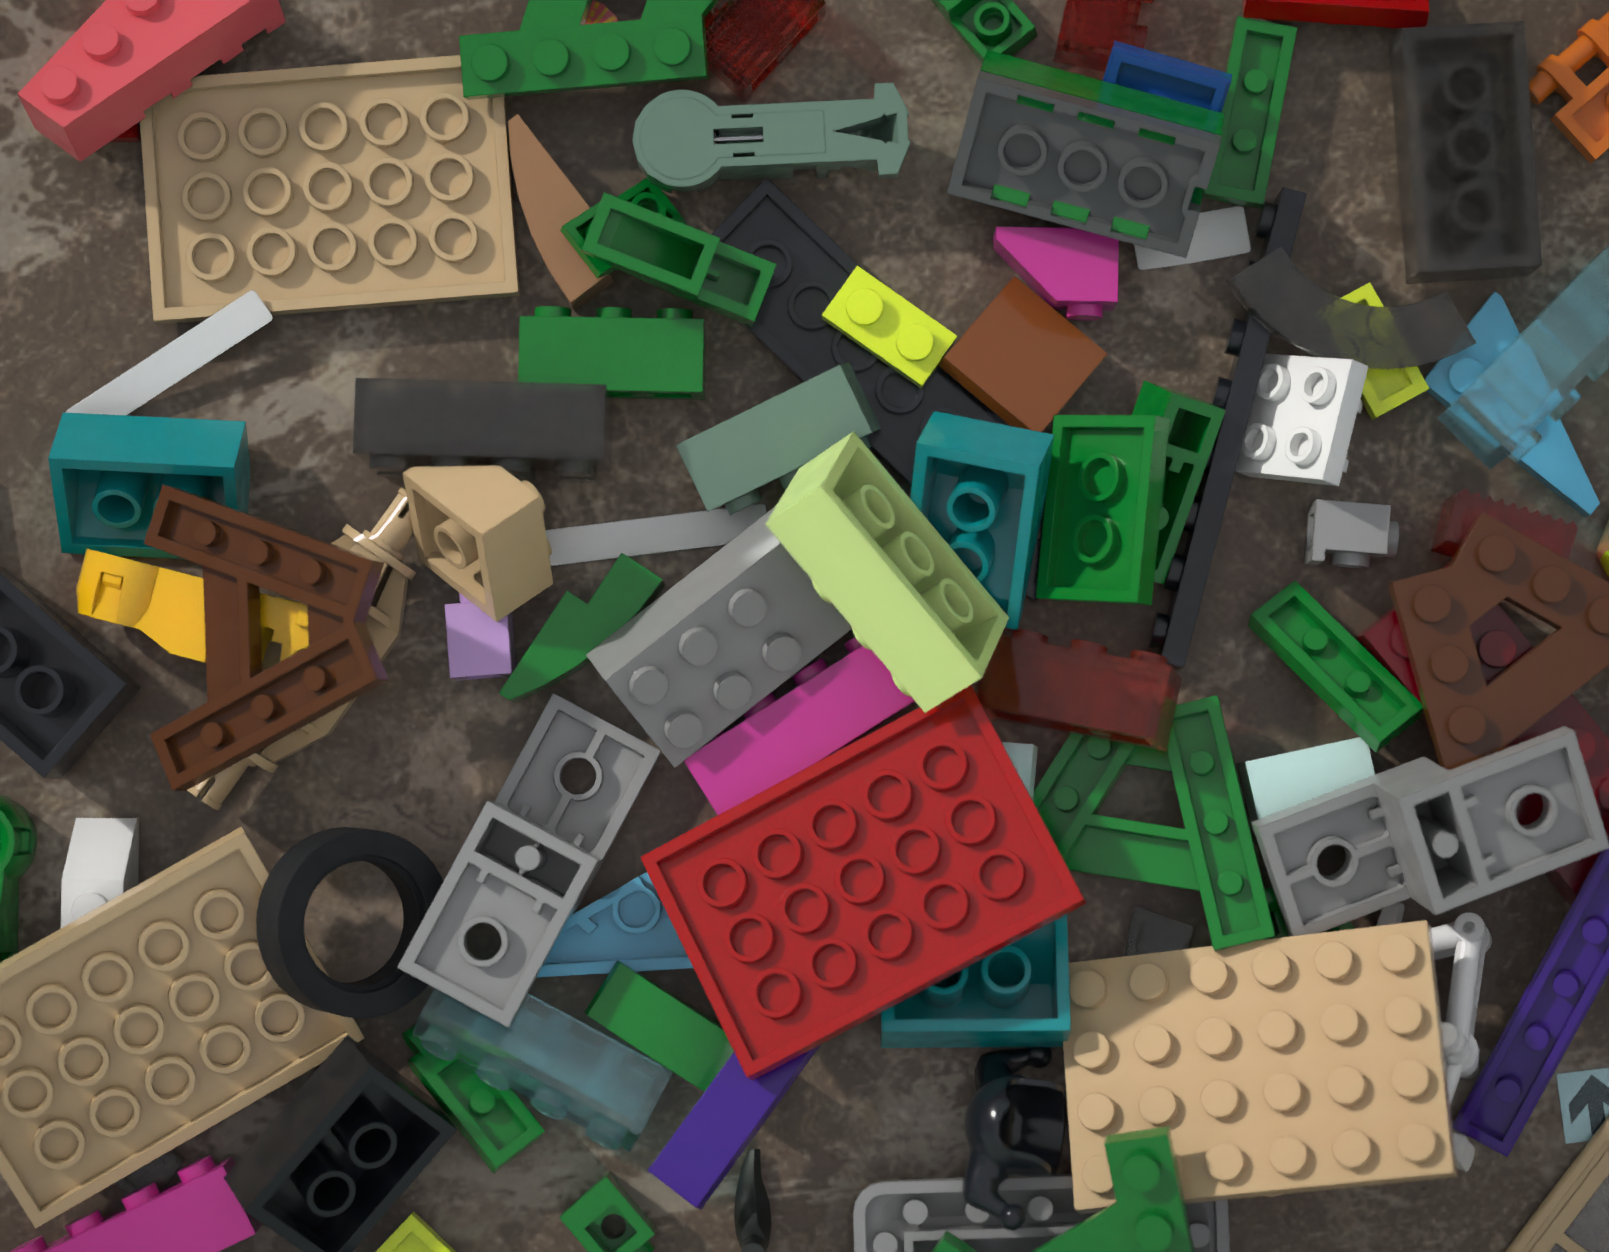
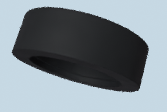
(284, 907)

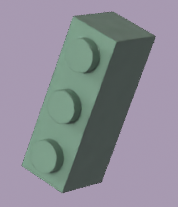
(776, 438)

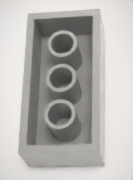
(718, 642)

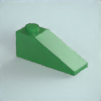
(1189, 445)

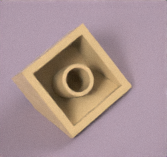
(481, 533)

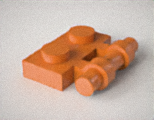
(1586, 114)

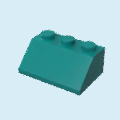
(114, 466)
(999, 1001)

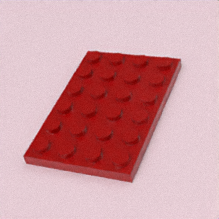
(861, 881)

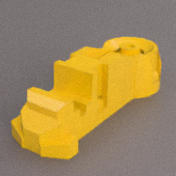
(171, 606)

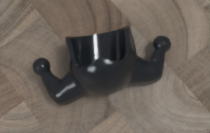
(1011, 1129)

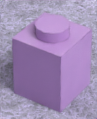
(478, 643)

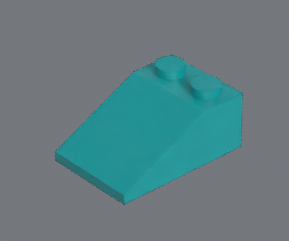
(985, 498)

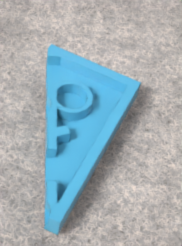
(1553, 457)
(622, 927)

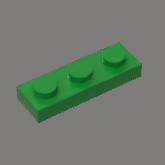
(1252, 111)
(1335, 666)

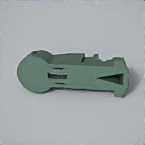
(692, 142)

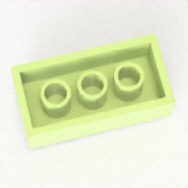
(888, 573)

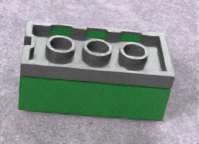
(1086, 153)

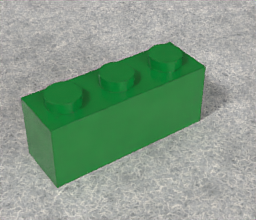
(627, 354)

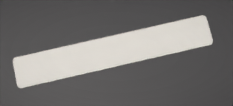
(178, 358)
(649, 535)

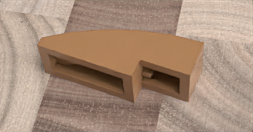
(548, 204)

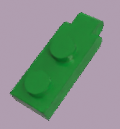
(488, 1118)

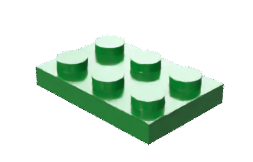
(1103, 509)

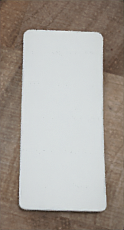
(1216, 236)

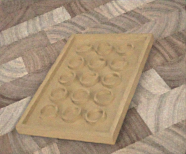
(328, 190)
(145, 1029)
(1266, 1062)

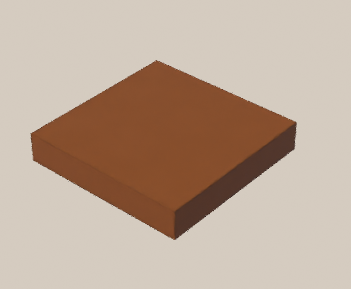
(1022, 358)

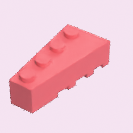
(133, 58)

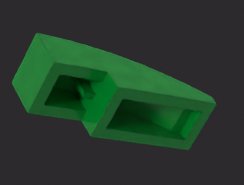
(678, 259)
(580, 627)
(661, 1025)

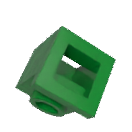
(604, 1198)

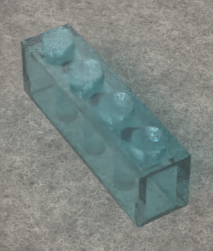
(1537, 371)
(552, 1061)

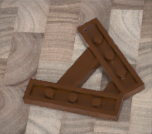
(1435, 620)
(244, 704)

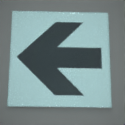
(1583, 1102)

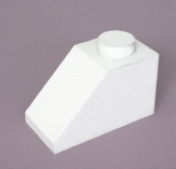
(98, 864)

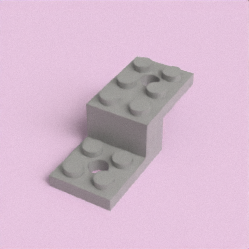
(1432, 834)
(529, 860)

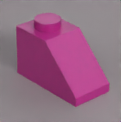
(1064, 267)

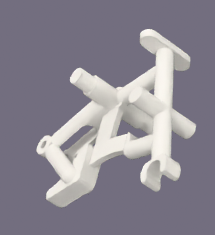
(1468, 941)

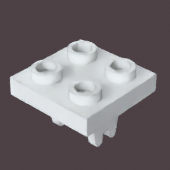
(1302, 419)

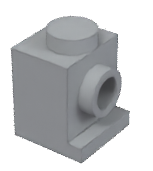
(1349, 533)

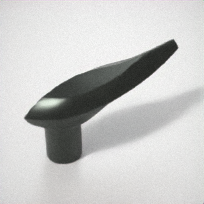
(752, 1206)

